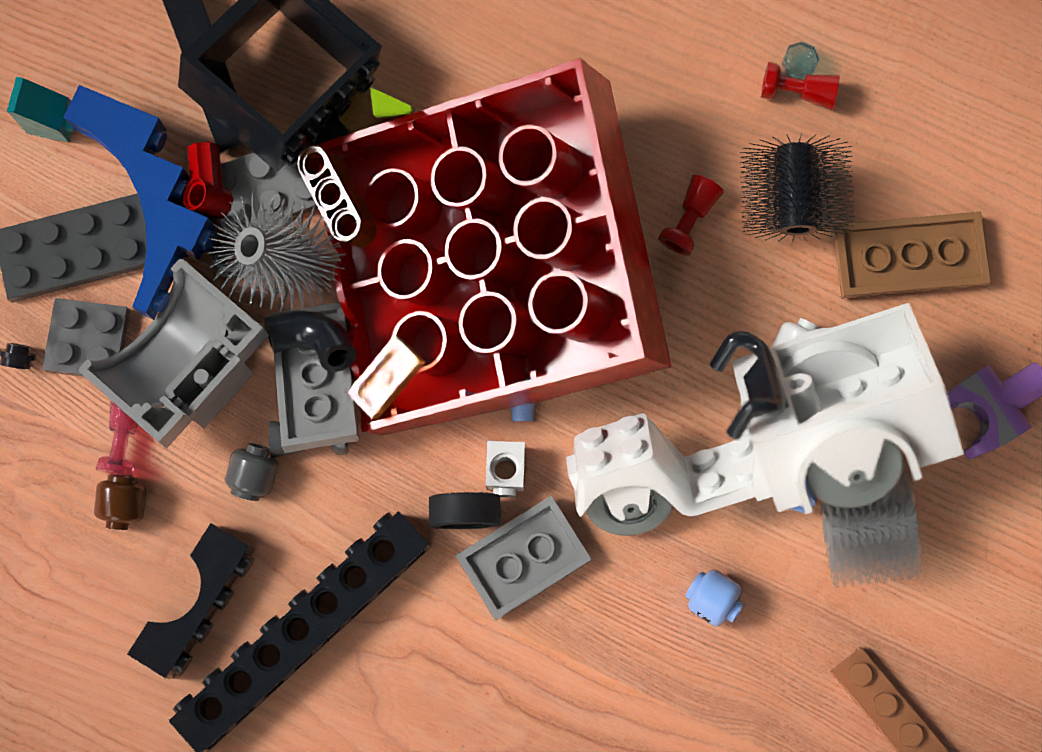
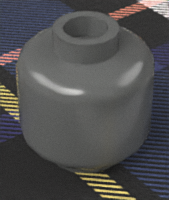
(251, 472)

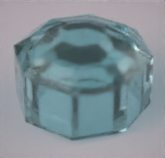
(800, 60)

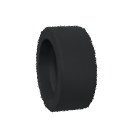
(464, 510)

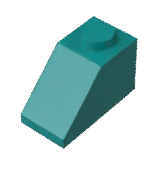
(40, 110)

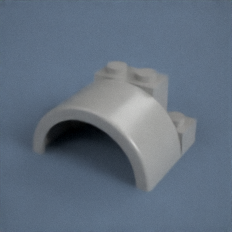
(183, 361)

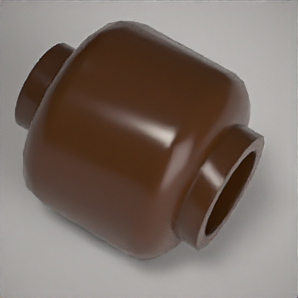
(119, 501)

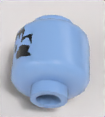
(715, 598)

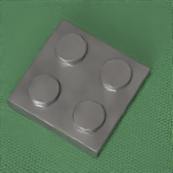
(83, 332)

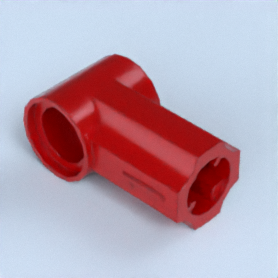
(205, 190)

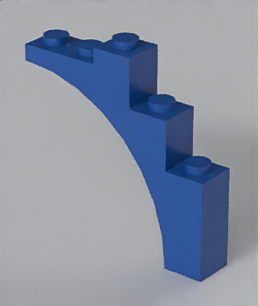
(170, 229)

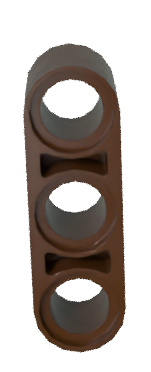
(325, 186)

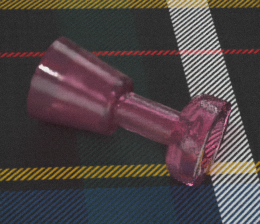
(122, 427)

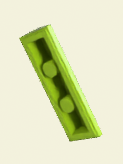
(387, 106)

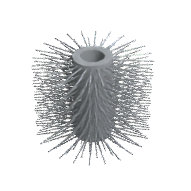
(276, 253)
(873, 525)

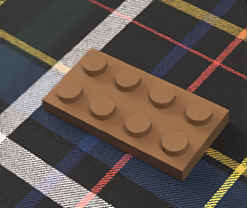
(911, 255)

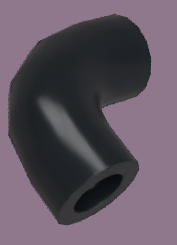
(314, 332)

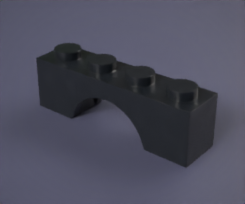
(167, 645)

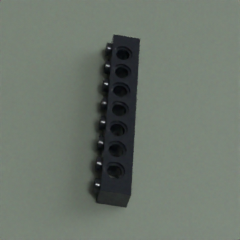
(190, 717)

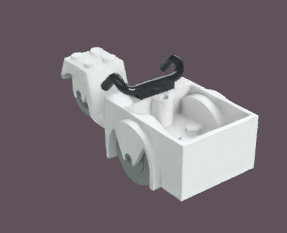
(812, 408)

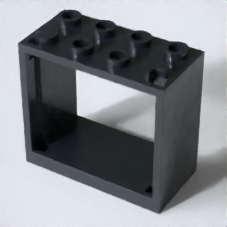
(318, 20)

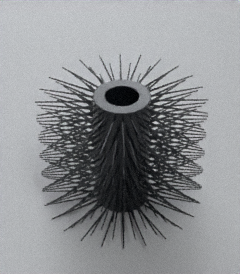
(796, 188)

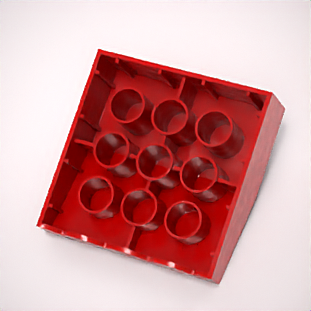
(500, 249)

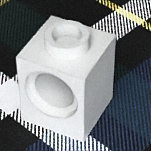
(505, 451)

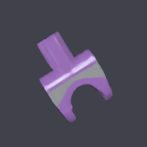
(997, 405)

